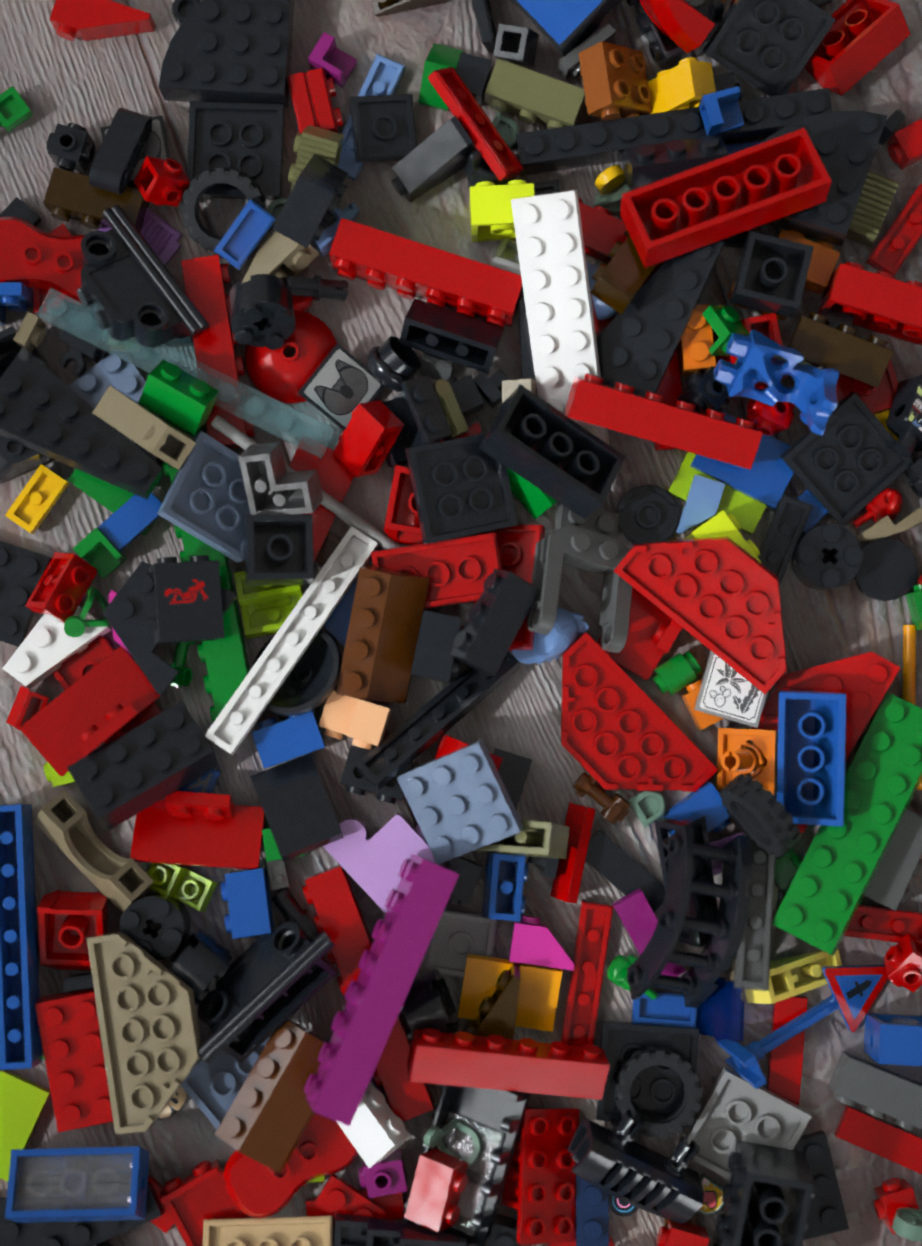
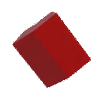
(25, 706)

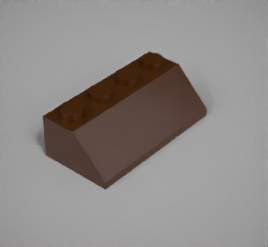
(382, 635)
(272, 1103)

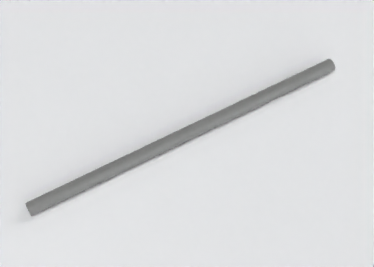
(328, 501)

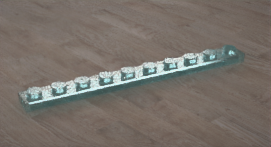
(232, 397)

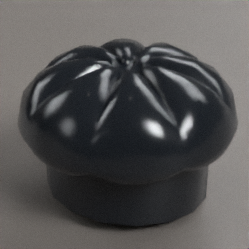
(393, 363)

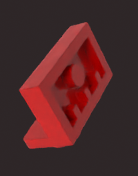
(62, 586)

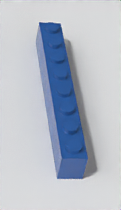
(18, 942)

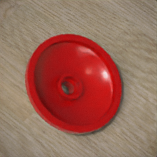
(284, 376)

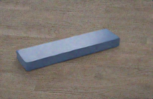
(381, 80)

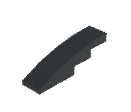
(371, 1231)

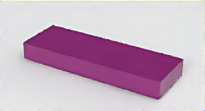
(640, 924)

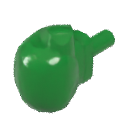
(618, 973)

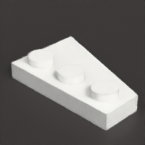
(48, 648)

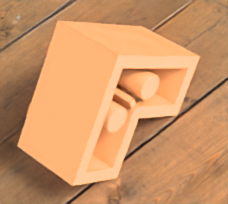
(356, 719)

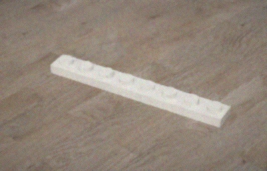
(291, 641)

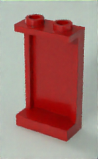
(198, 1198)

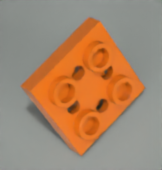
(737, 758)

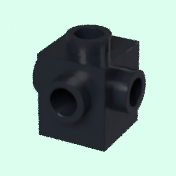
(75, 156)
(705, 391)

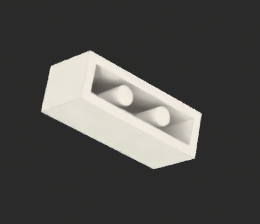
(375, 1128)

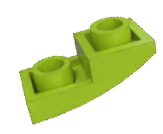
(182, 884)

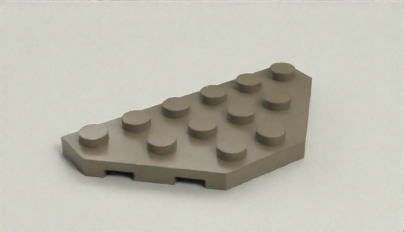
(144, 1029)

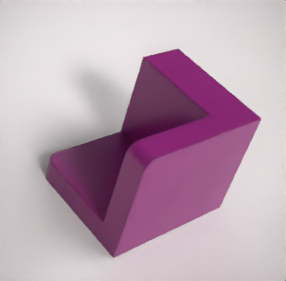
(331, 59)

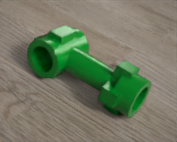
(179, 661)

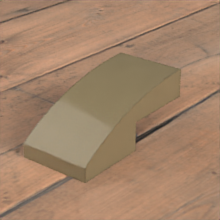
(886, 528)

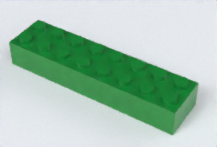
(847, 856)

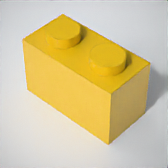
(681, 86)

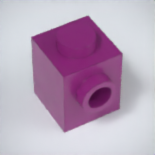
(385, 1177)

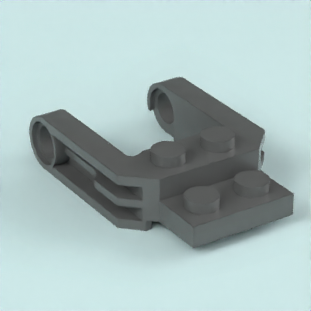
(589, 546)

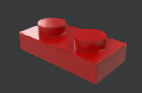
(343, 1198)

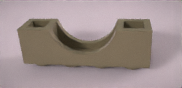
(71, 832)

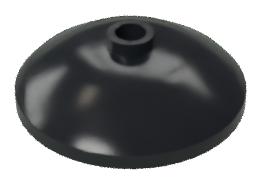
(321, 665)

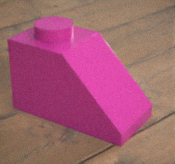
(536, 945)

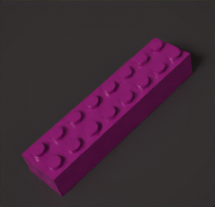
(379, 989)

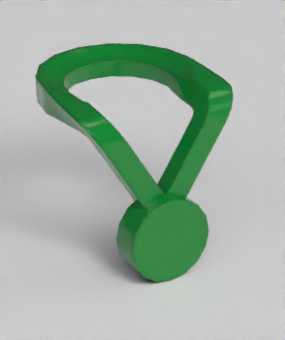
(75, 625)

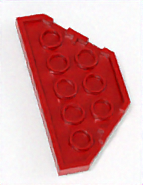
(716, 597)
(860, 677)
(620, 730)

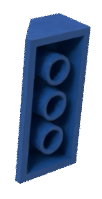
(812, 756)

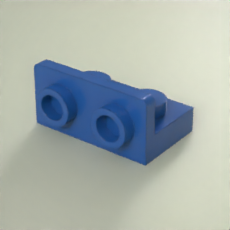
(15, 297)

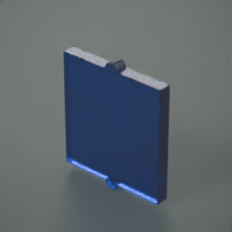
(723, 1012)

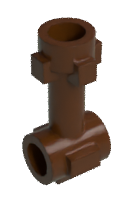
(614, 808)

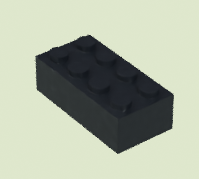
(552, 452)
(143, 766)

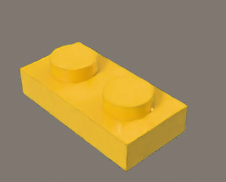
(37, 499)

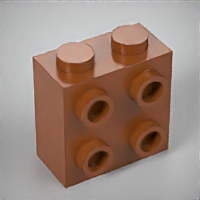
(614, 81)

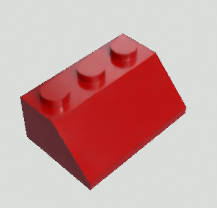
(856, 43)

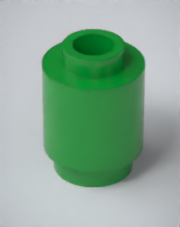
(677, 673)

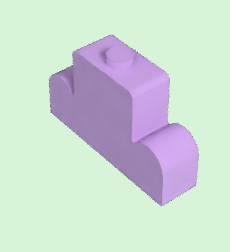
(377, 859)

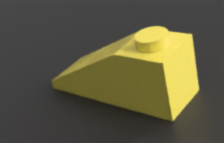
(794, 976)

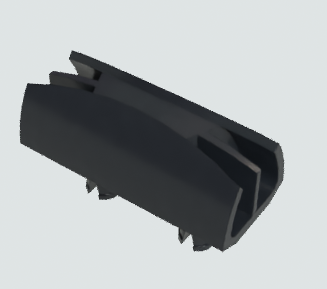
(636, 1172)

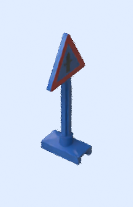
(853, 993)

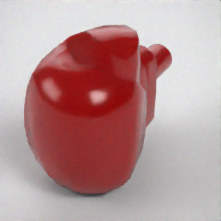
(886, 503)

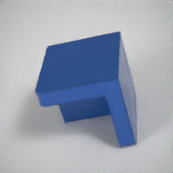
(721, 111)

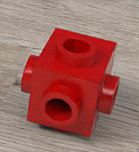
(162, 181)
(768, 418)
(904, 963)

